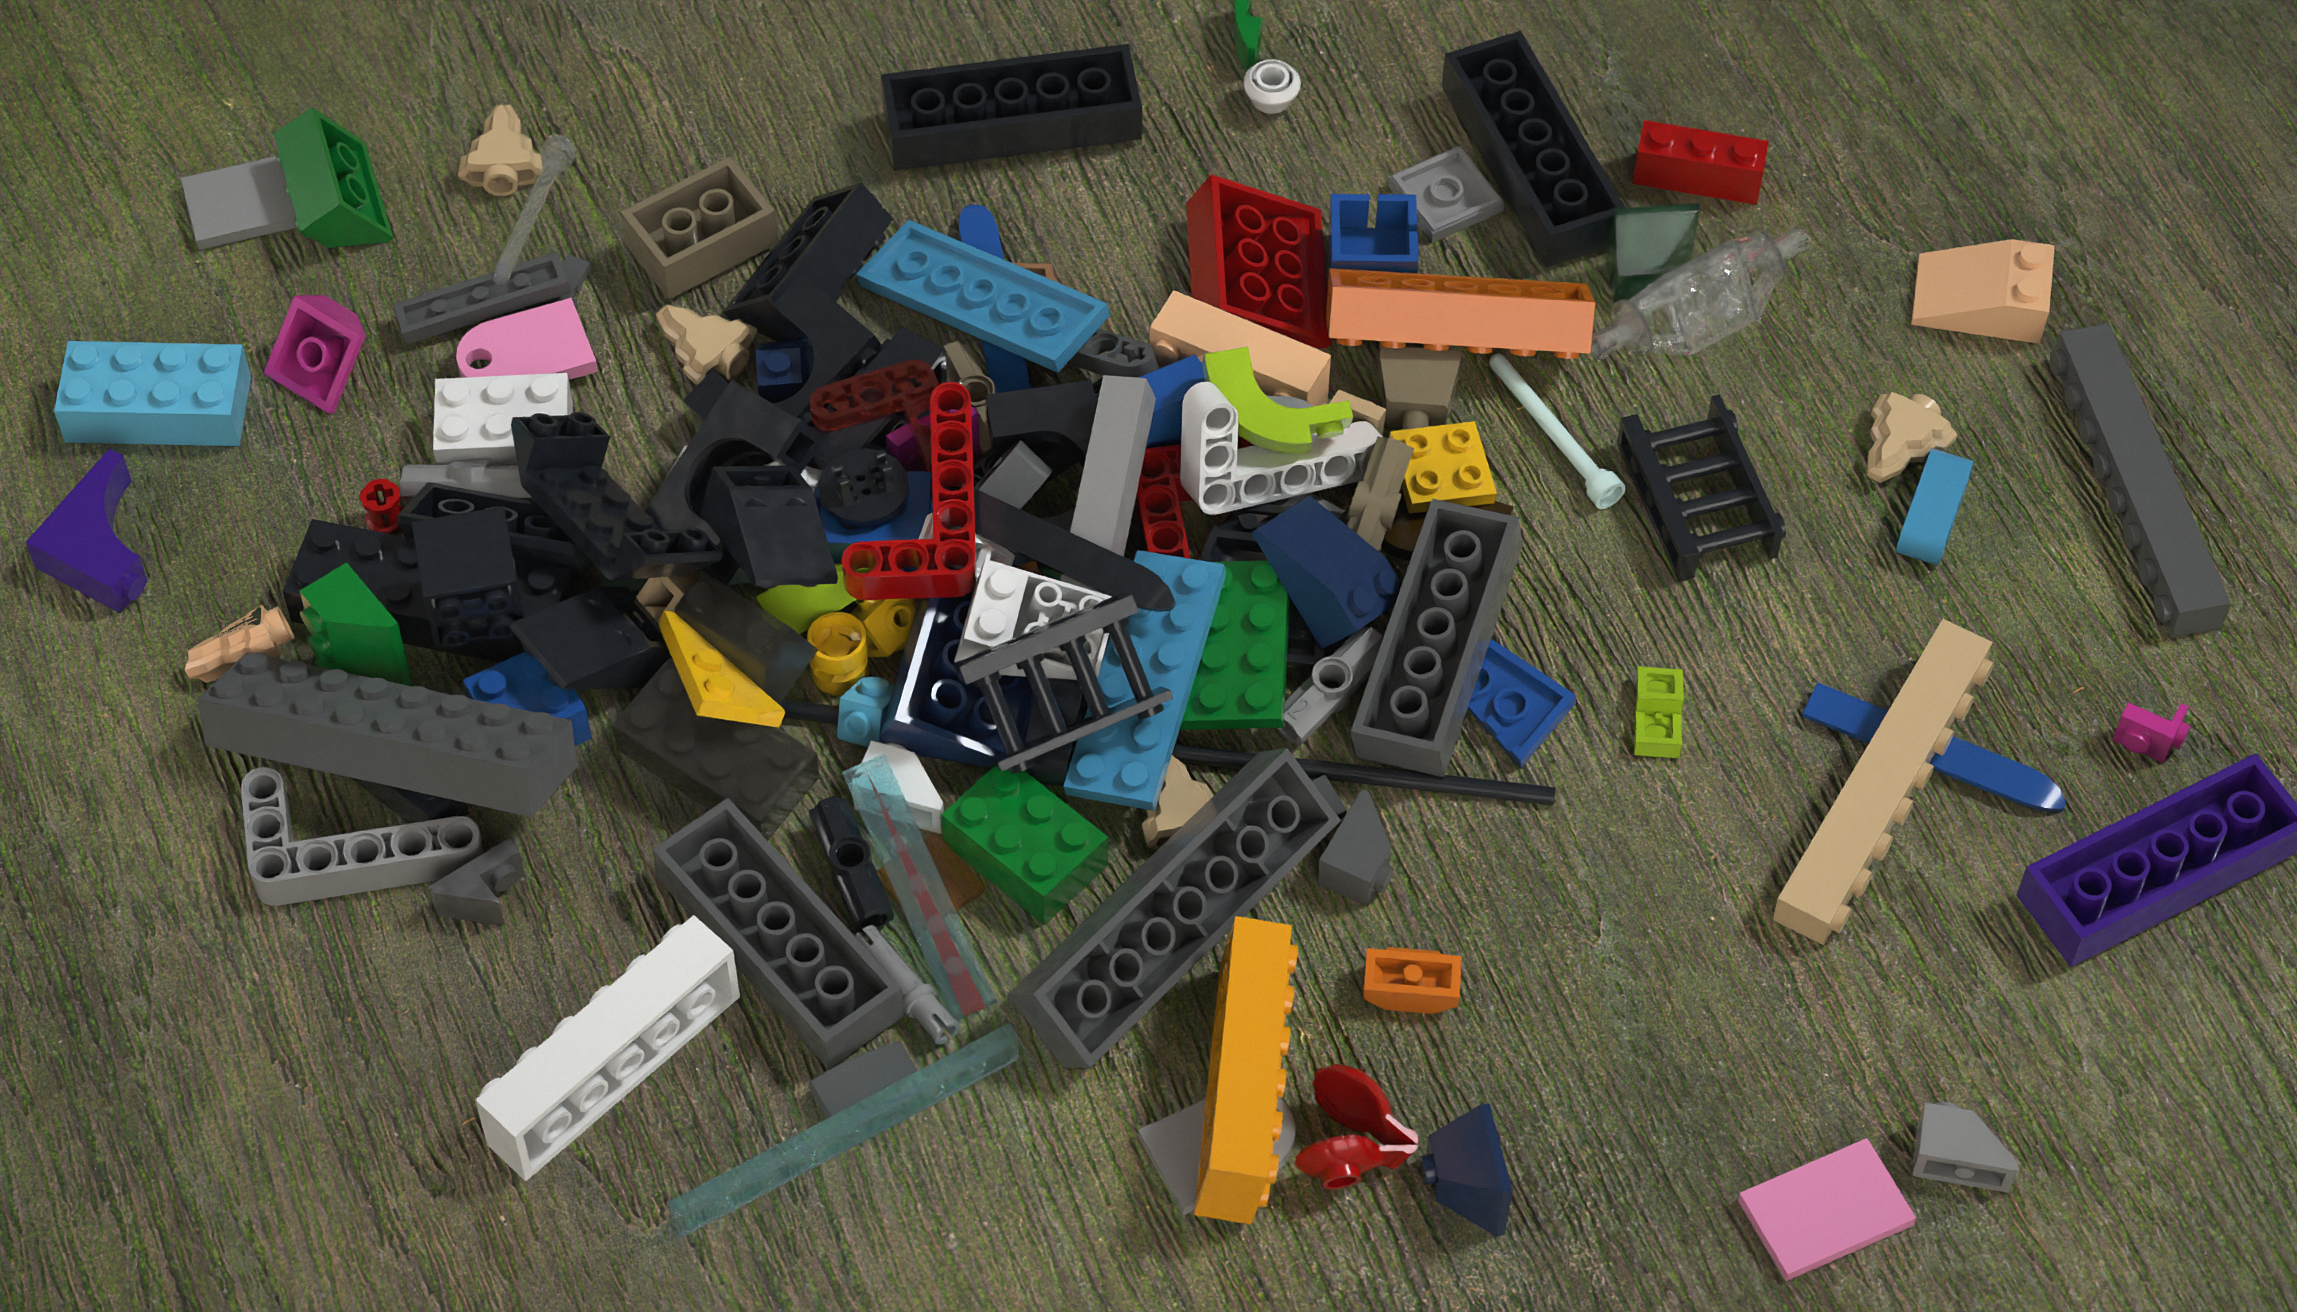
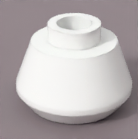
(1271, 85)

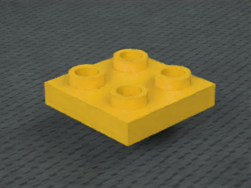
(1446, 466)

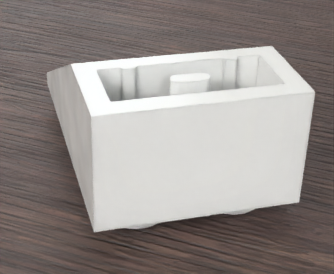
(1018, 601)

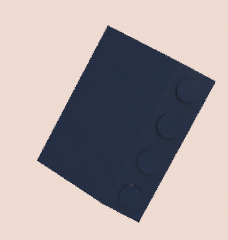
(932, 707)

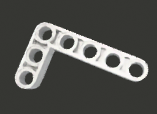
(1233, 478)

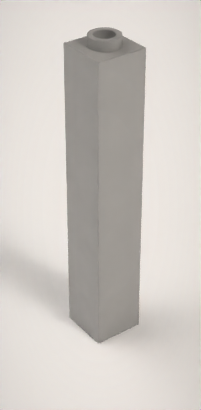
(1113, 464)

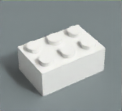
(477, 413)

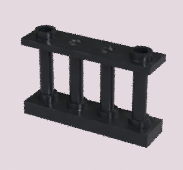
(1671, 514)
(1027, 655)

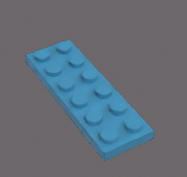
(983, 295)
(1131, 757)

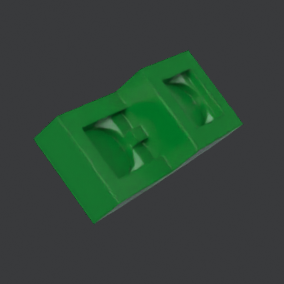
(1247, 34)

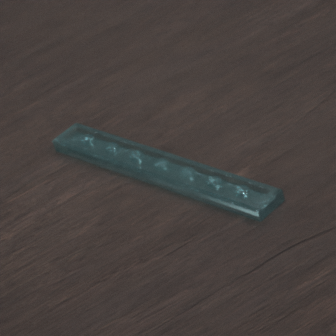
(843, 1131)

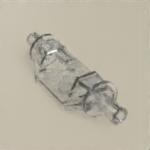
(1702, 298)

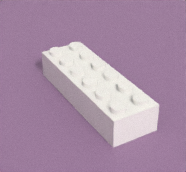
(608, 1047)

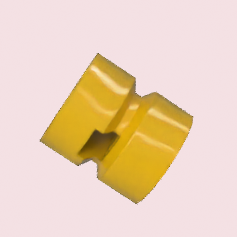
(840, 653)

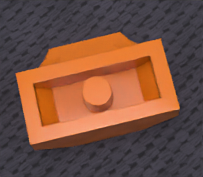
(1412, 980)

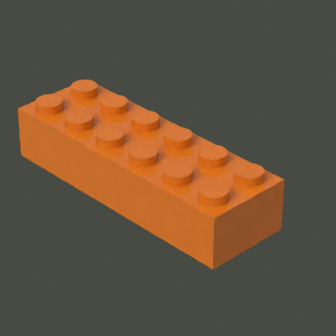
(1459, 312)

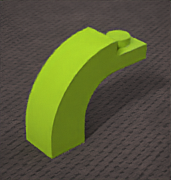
(1264, 420)

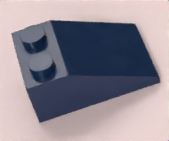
(1327, 570)

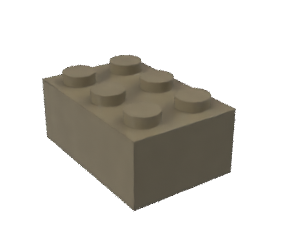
(699, 227)

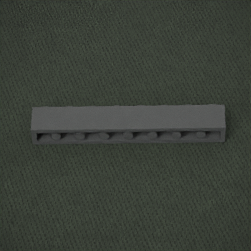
(2139, 481)

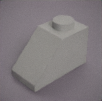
(1960, 1149)

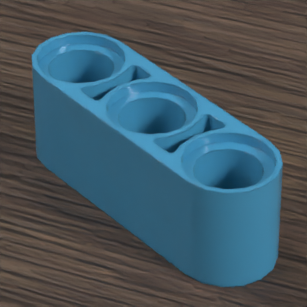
(1934, 506)

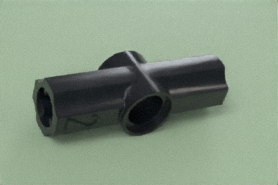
(844, 844)

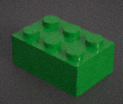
(1025, 841)

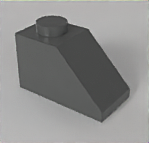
(1357, 854)

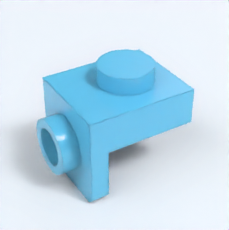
(864, 710)

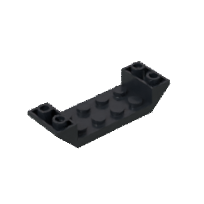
(564, 474)

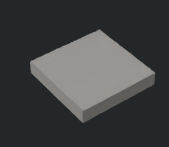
(1448, 193)

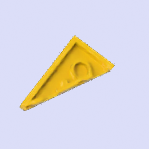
(713, 681)

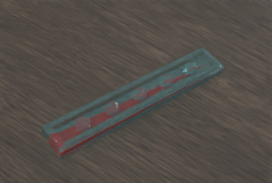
(919, 887)

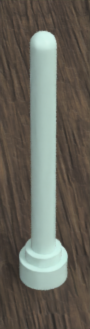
(1602, 486)

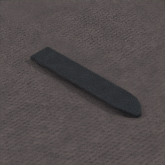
(1068, 553)

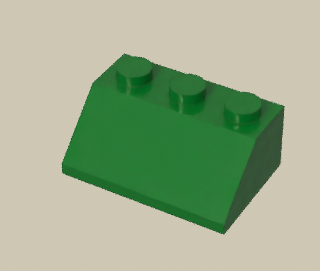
(331, 182)
(353, 628)

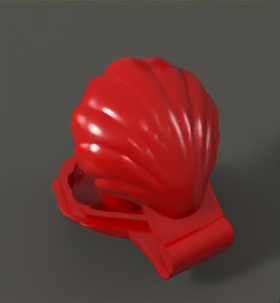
(1359, 1105)

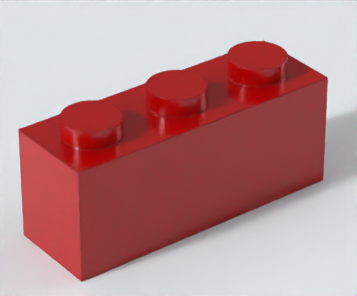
(1700, 162)

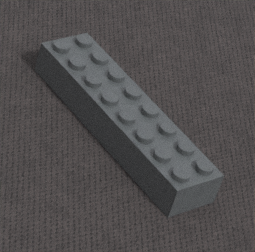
(388, 733)
(1174, 909)

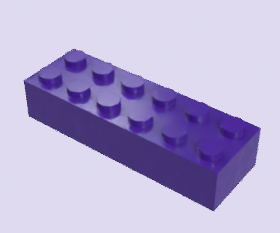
(2161, 860)

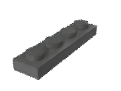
(481, 299)

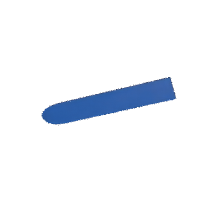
(1003, 367)
(1960, 760)

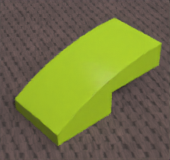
(1658, 712)

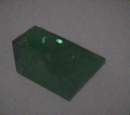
(1648, 245)

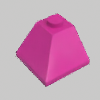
(316, 350)

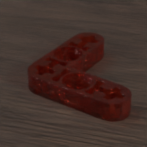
(909, 399)

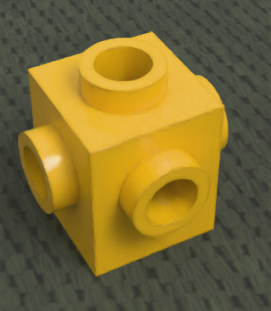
(886, 624)

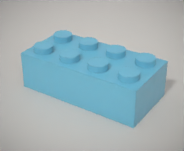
(153, 393)

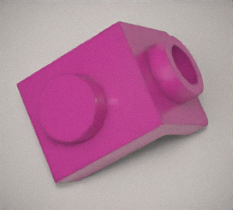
(2151, 734)

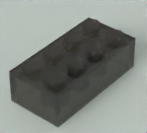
(715, 757)

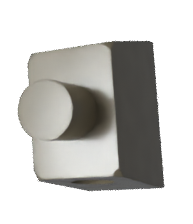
(1417, 385)

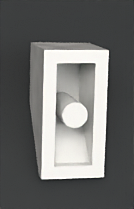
(914, 783)

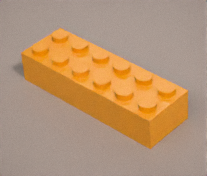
(1246, 1071)

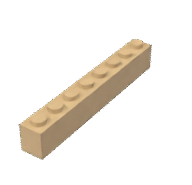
(1883, 782)

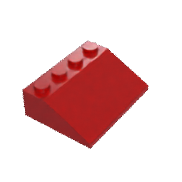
(1259, 258)

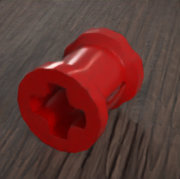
(376, 508)

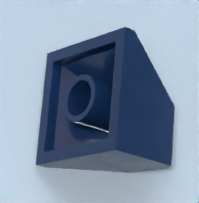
(783, 368)
(1470, 1170)

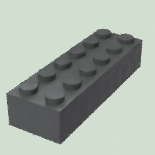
(1437, 638)
(779, 933)

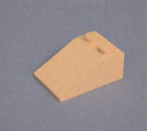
(1986, 289)

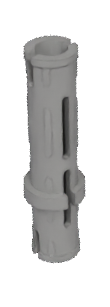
(918, 998)

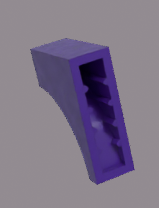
(79, 540)

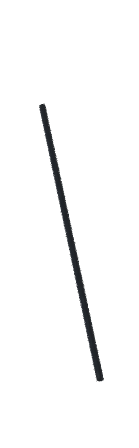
(1313, 768)

